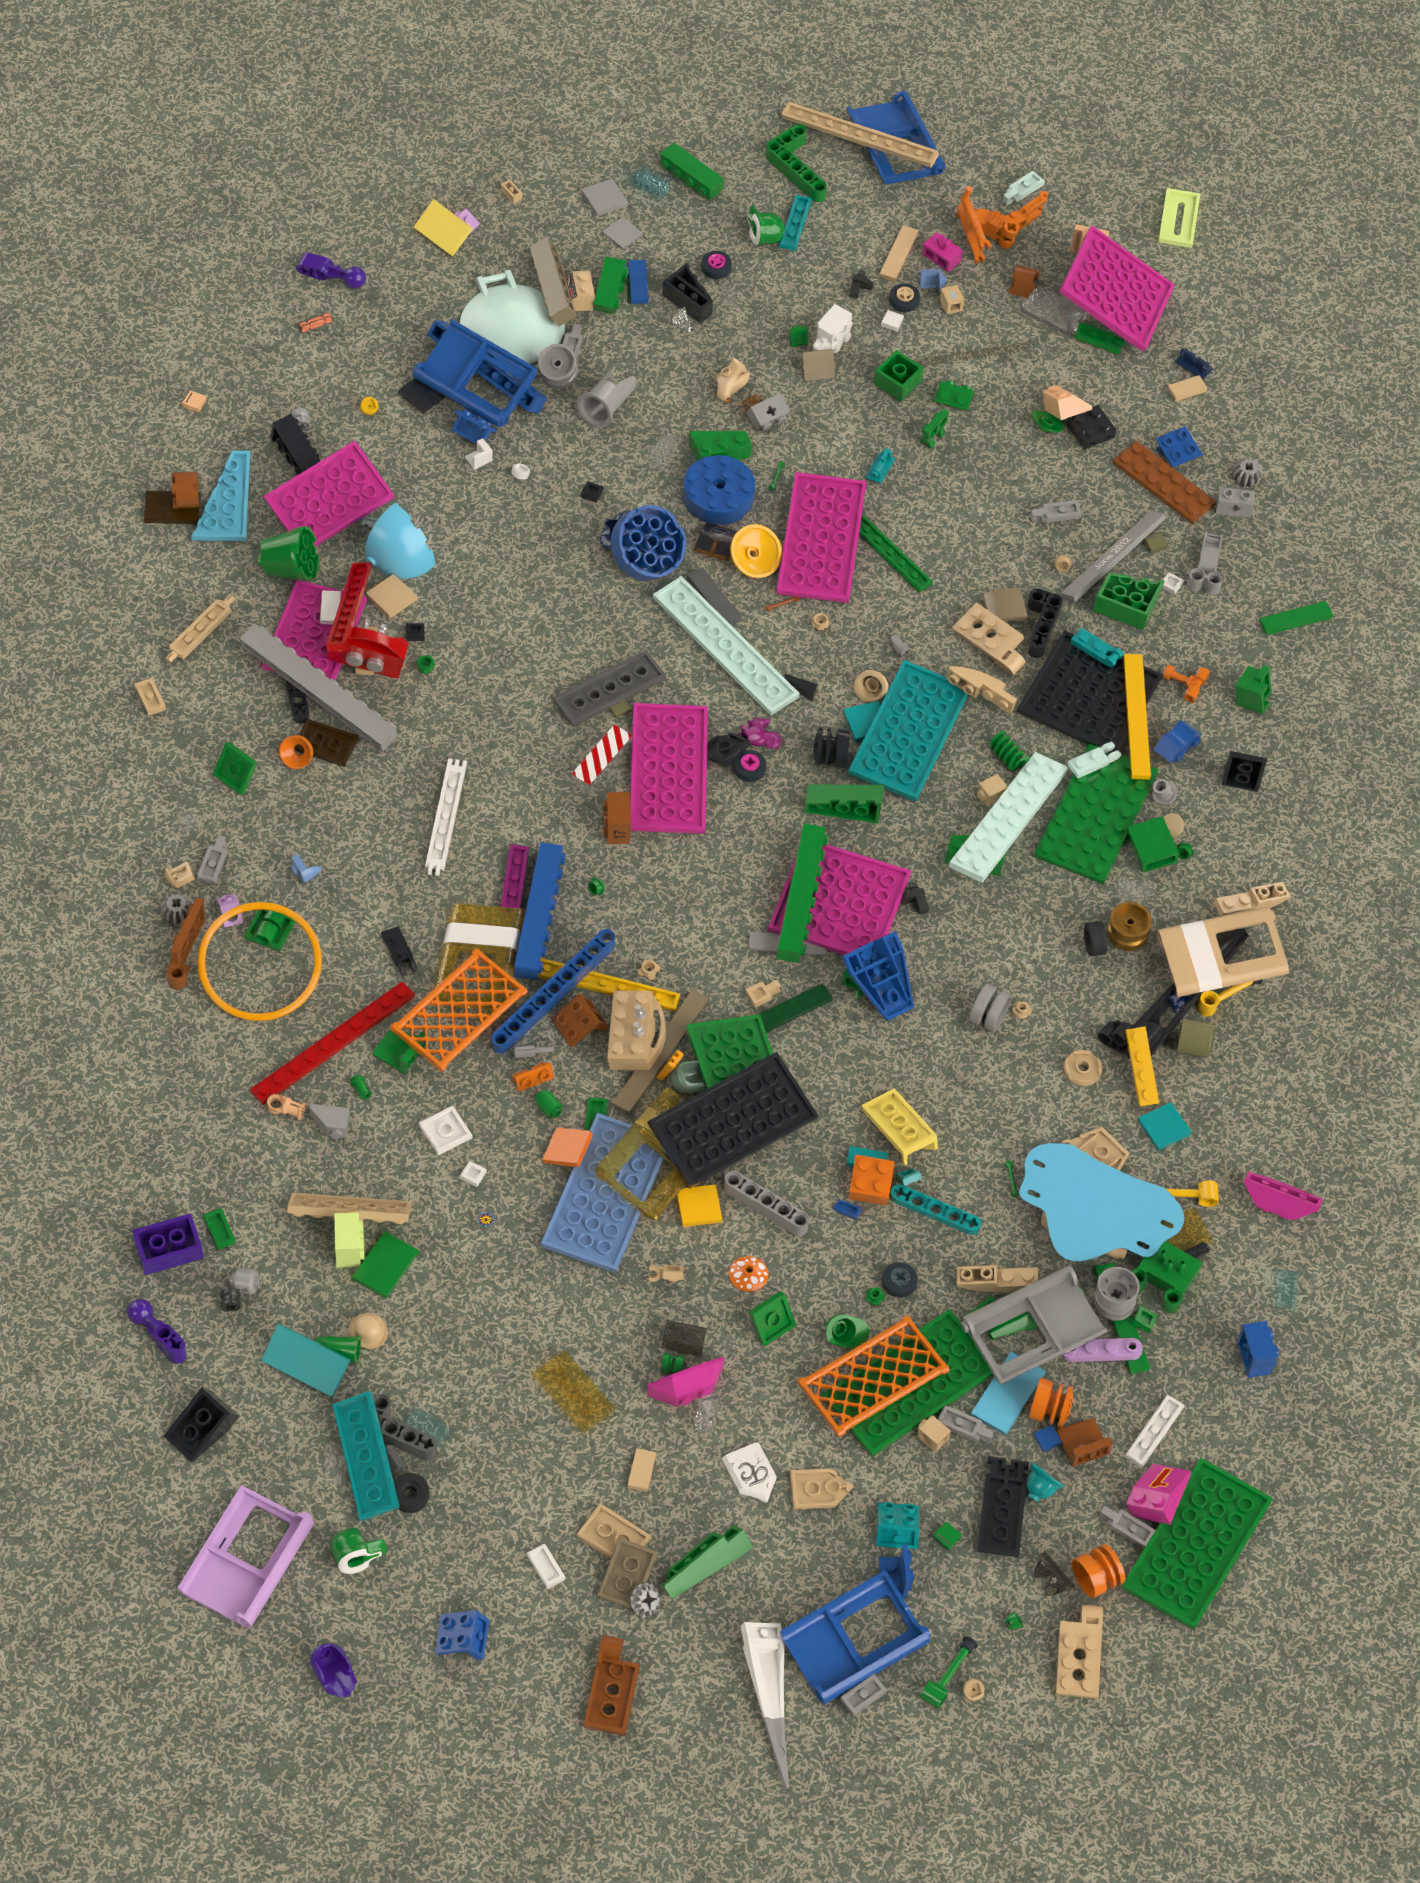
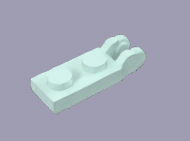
(1093, 760)

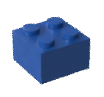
(1257, 1349)

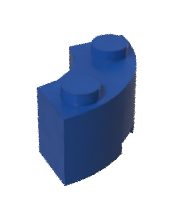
(1178, 741)

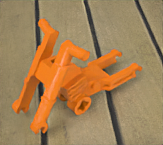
(993, 224)

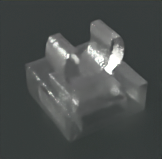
(682, 320)

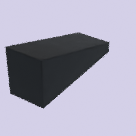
(804, 687)

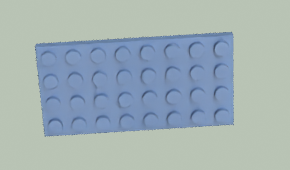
(591, 1217)

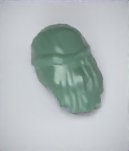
(687, 1078)

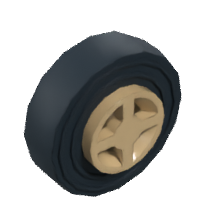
(909, 293)

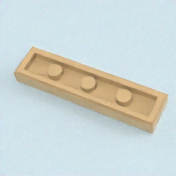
(899, 253)

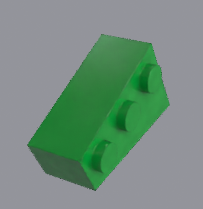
(611, 285)
(712, 443)

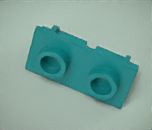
(881, 466)

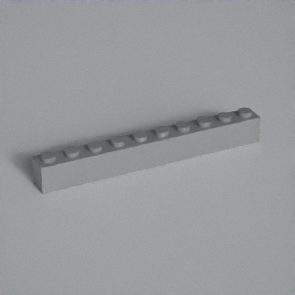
(318, 687)

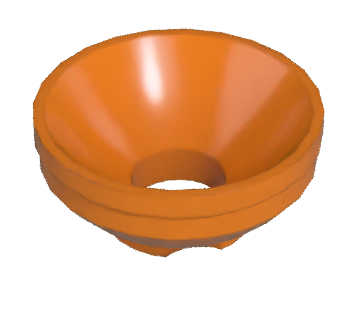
(291, 757)

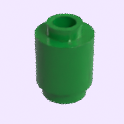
(548, 1104)

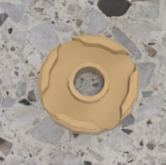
(1079, 1077)

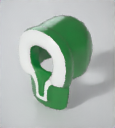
(769, 227)
(352, 1553)

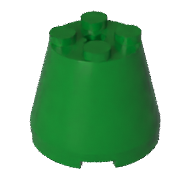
(290, 555)

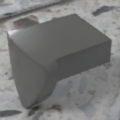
(394, 1461)

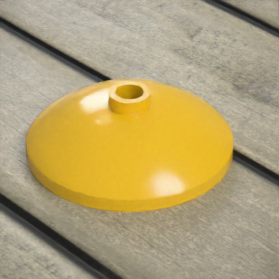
(765, 548)

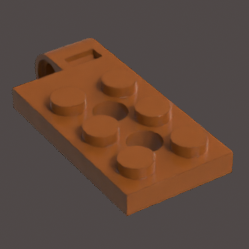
(183, 943)
(611, 1672)

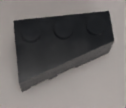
(685, 291)

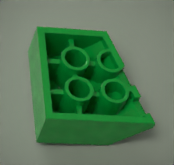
(1128, 599)

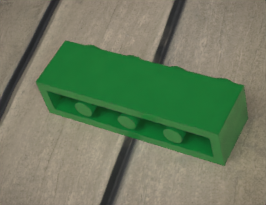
(691, 171)

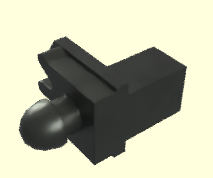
(859, 281)
(918, 896)

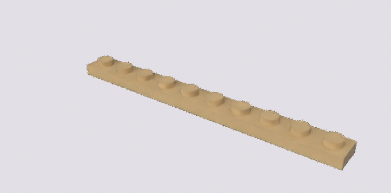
(860, 134)

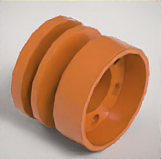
(1051, 1402)
(1098, 1571)

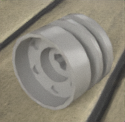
(1116, 1293)

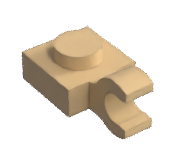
(761, 994)
(670, 1272)

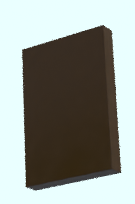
(160, 509)
(328, 742)

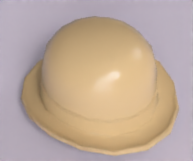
(870, 686)
(370, 1329)

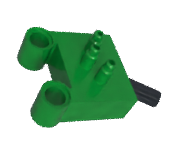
(1171, 1272)

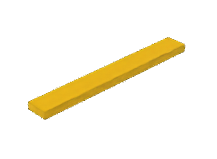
(1137, 716)
(608, 984)

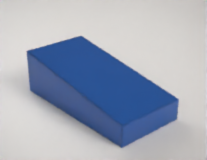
(847, 1209)

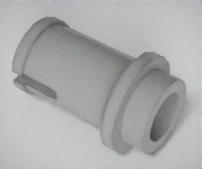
(899, 646)

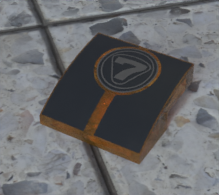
(715, 541)

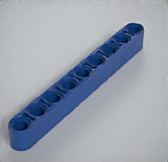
(551, 999)

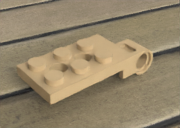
(999, 647)
(1084, 1637)

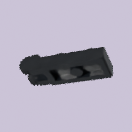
(398, 949)

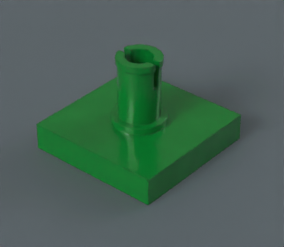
(235, 768)
(772, 1318)

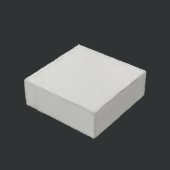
(892, 320)
(1172, 583)
(473, 1174)

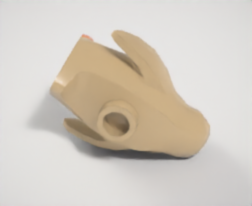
(731, 380)

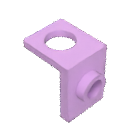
(226, 903)

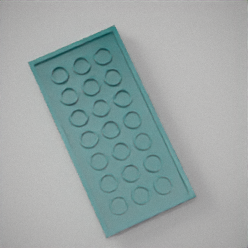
(909, 731)

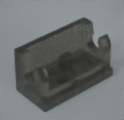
(684, 1338)

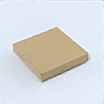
(391, 596)

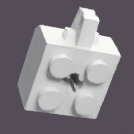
(833, 329)

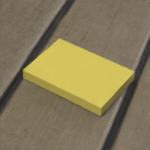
(443, 227)

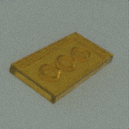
(574, 1391)

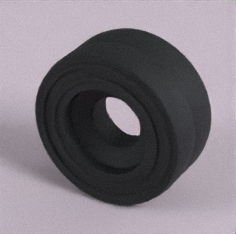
(1095, 938)
(415, 1482)

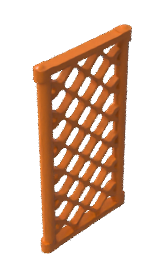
(441, 1065)
(845, 1359)

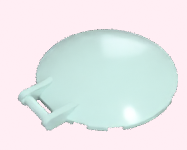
(512, 317)

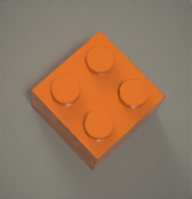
(871, 1180)

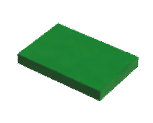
(385, 1264)

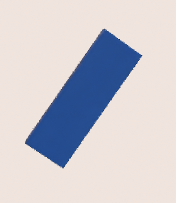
(638, 281)

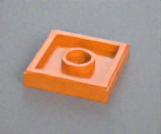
(567, 1147)

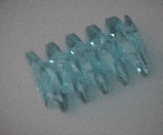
(652, 182)

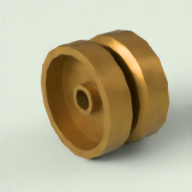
(1129, 926)

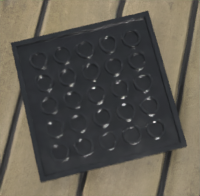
(1083, 695)

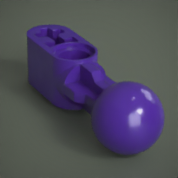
(322, 268)
(141, 1312)

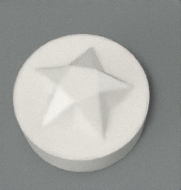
(520, 471)

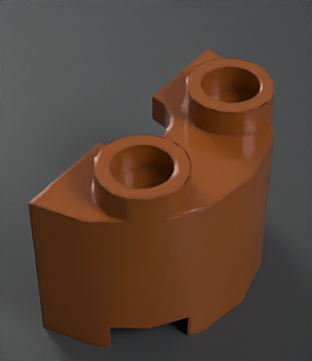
(1023, 281)

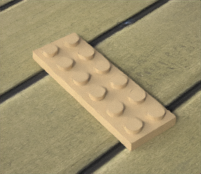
(368, 1208)

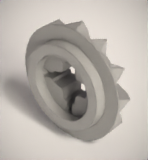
(639, 1594)

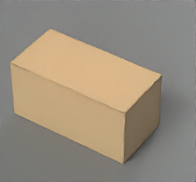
(511, 191)

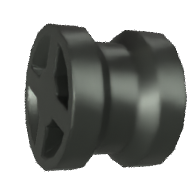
(230, 1300)

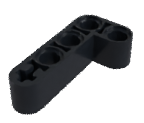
(1049, 607)

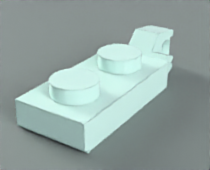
(1023, 188)

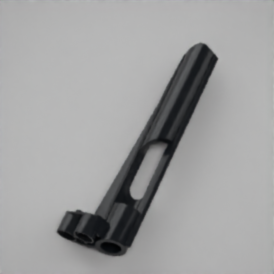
(1114, 1033)

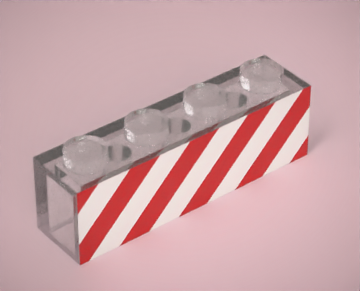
(601, 759)

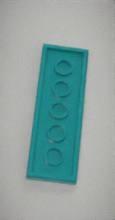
(365, 1456)

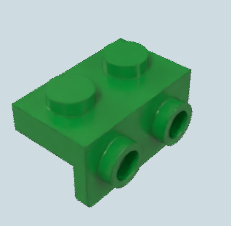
(954, 396)

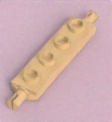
(200, 629)

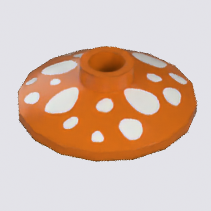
(748, 1281)

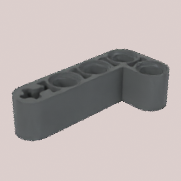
(402, 1431)

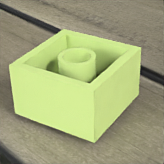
(348, 1240)

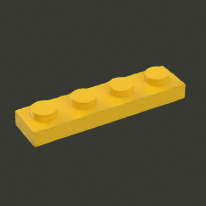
(1142, 1066)

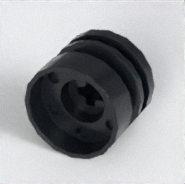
(832, 747)

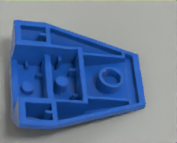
(882, 975)

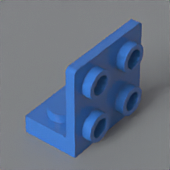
(899, 1570)
(462, 1633)

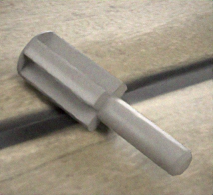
(530, 1050)

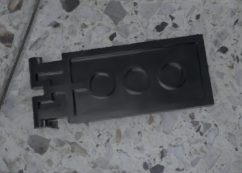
(1003, 1507)

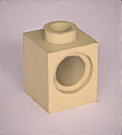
(933, 1433)

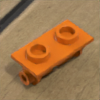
(535, 1076)

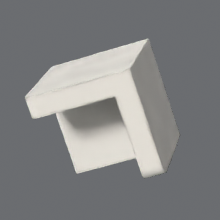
(481, 456)

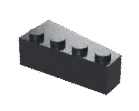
(294, 443)

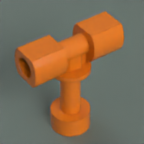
(1192, 684)

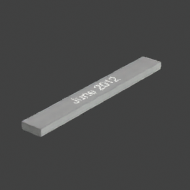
(1113, 556)

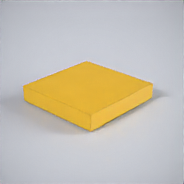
(699, 1206)

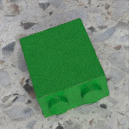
(1152, 844)

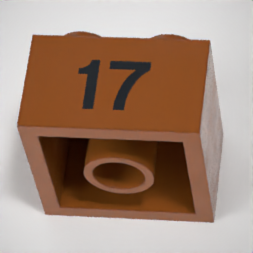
(617, 818)

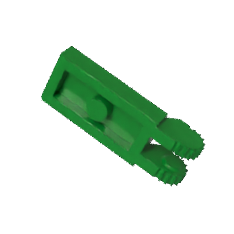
(1099, 338)

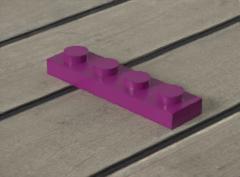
(515, 876)

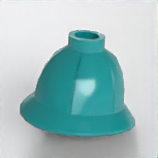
(1041, 1484)

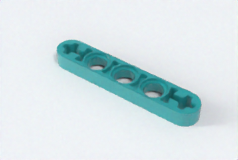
(928, 1202)

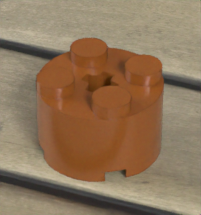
(185, 489)

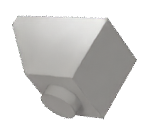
(331, 1119)

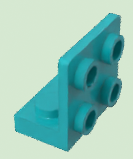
(897, 1525)

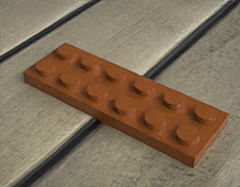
(1164, 482)

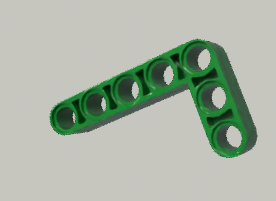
(780, 154)

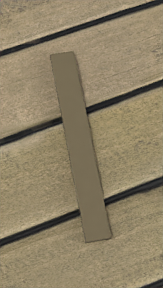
(675, 1032)

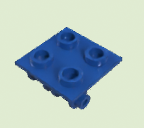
(1178, 446)

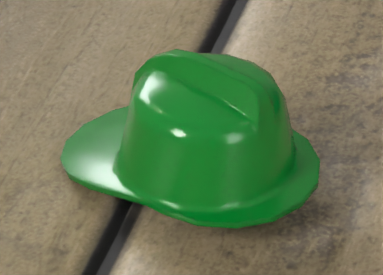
(846, 1331)

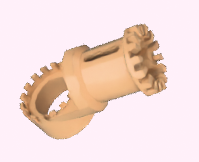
(288, 1106)

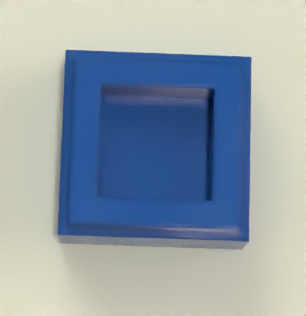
(1047, 1438)

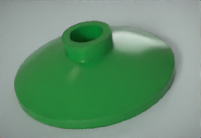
(1047, 421)

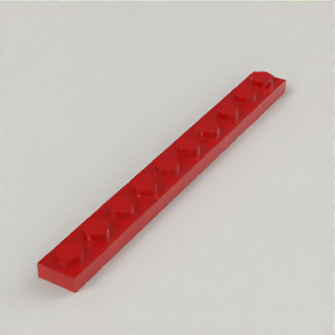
(348, 607)
(333, 1042)

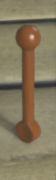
(769, 607)

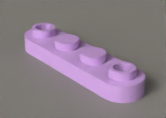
(1106, 1350)

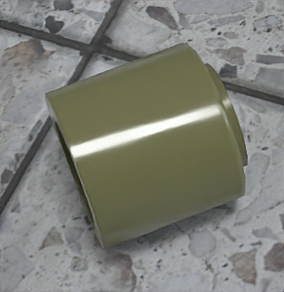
(1195, 1038)

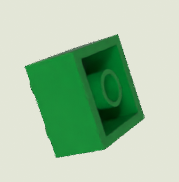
(898, 375)

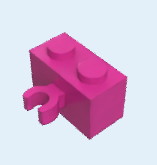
(942, 252)

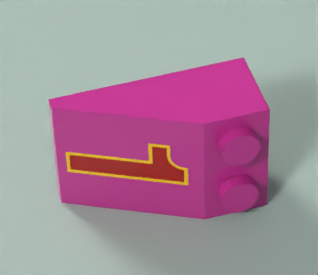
(1158, 1493)

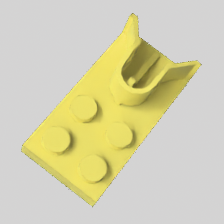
(900, 1124)

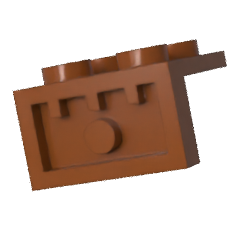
(578, 1019)
(1084, 1442)

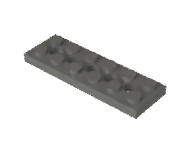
(610, 677)

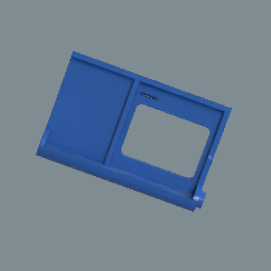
(456, 361)
(827, 1653)

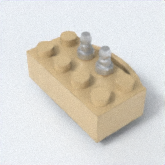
(634, 1030)

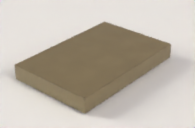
(627, 1569)

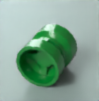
(667, 1363)

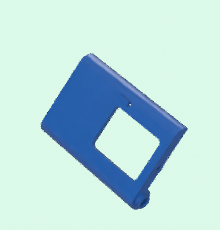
(902, 121)

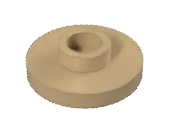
(1175, 824)

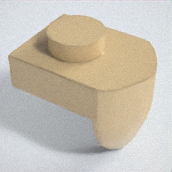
(179, 875)

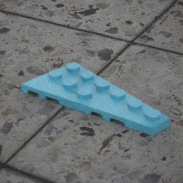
(227, 507)

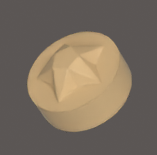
(973, 1689)

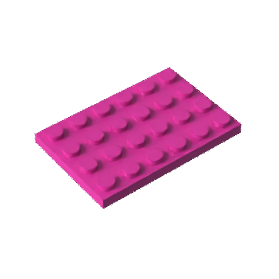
(331, 494)
(302, 628)

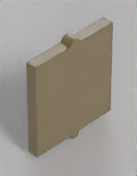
(818, 364)

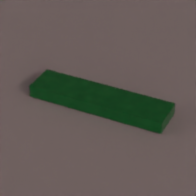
(795, 1007)

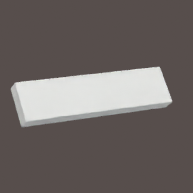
(1154, 1431)

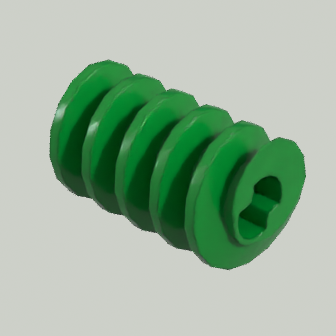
(1008, 752)

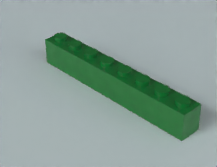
(801, 893)

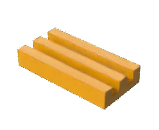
(670, 1065)

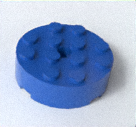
(719, 489)
(644, 527)

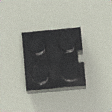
(1091, 427)

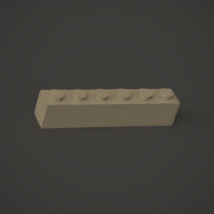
(552, 281)

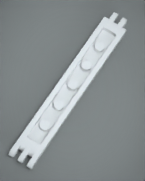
(445, 816)

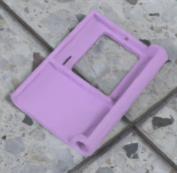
(230, 1583)

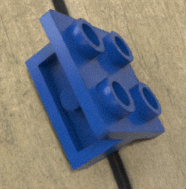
(472, 426)

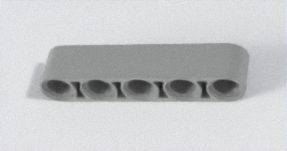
(763, 1195)

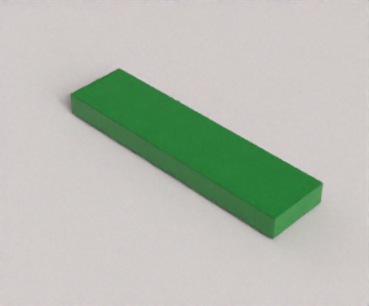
(1295, 618)

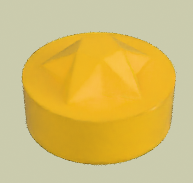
(369, 406)

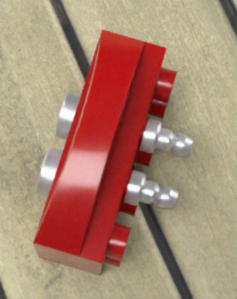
(373, 651)

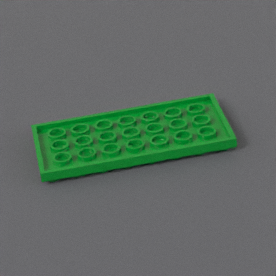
(1094, 819)
(904, 1415)
(1198, 1549)

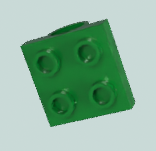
(270, 929)

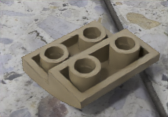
(1006, 604)

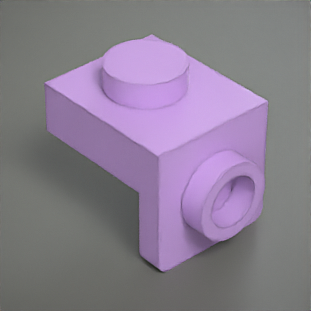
(468, 218)

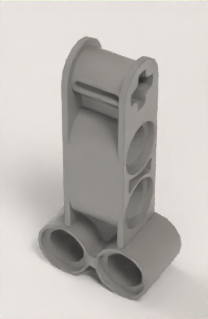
(1206, 575)

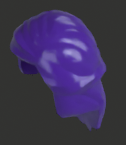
(333, 1670)

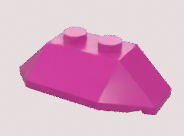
(1280, 1197)
(687, 1384)

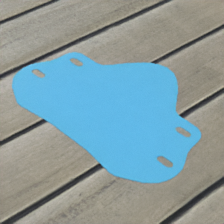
(1095, 1205)

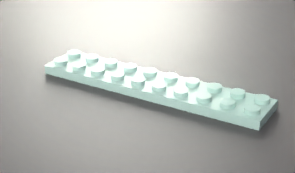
(726, 646)
(1008, 817)

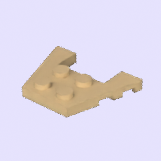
(1102, 1147)

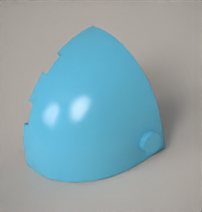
(398, 546)

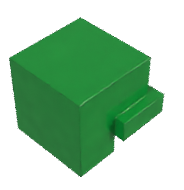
(1254, 689)

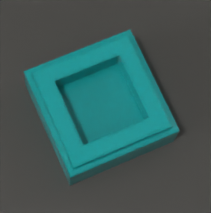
(908, 1176)

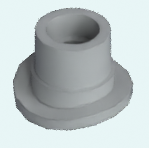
(1164, 792)

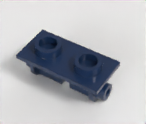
(1193, 364)

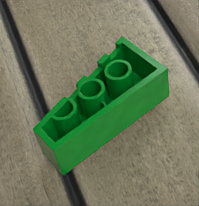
(845, 801)

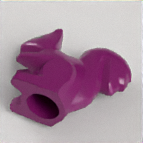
(758, 736)

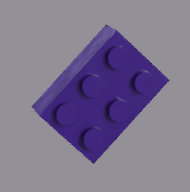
(167, 1244)

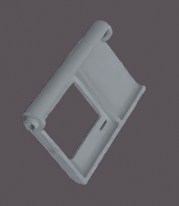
(1057, 1310)

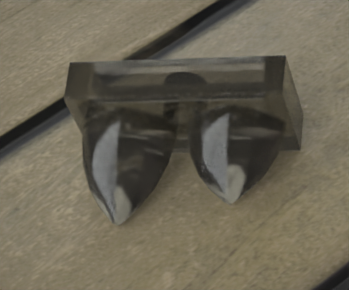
(1058, 1581)

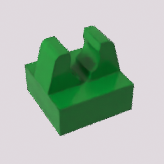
(798, 335)

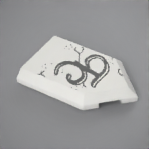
(751, 1471)

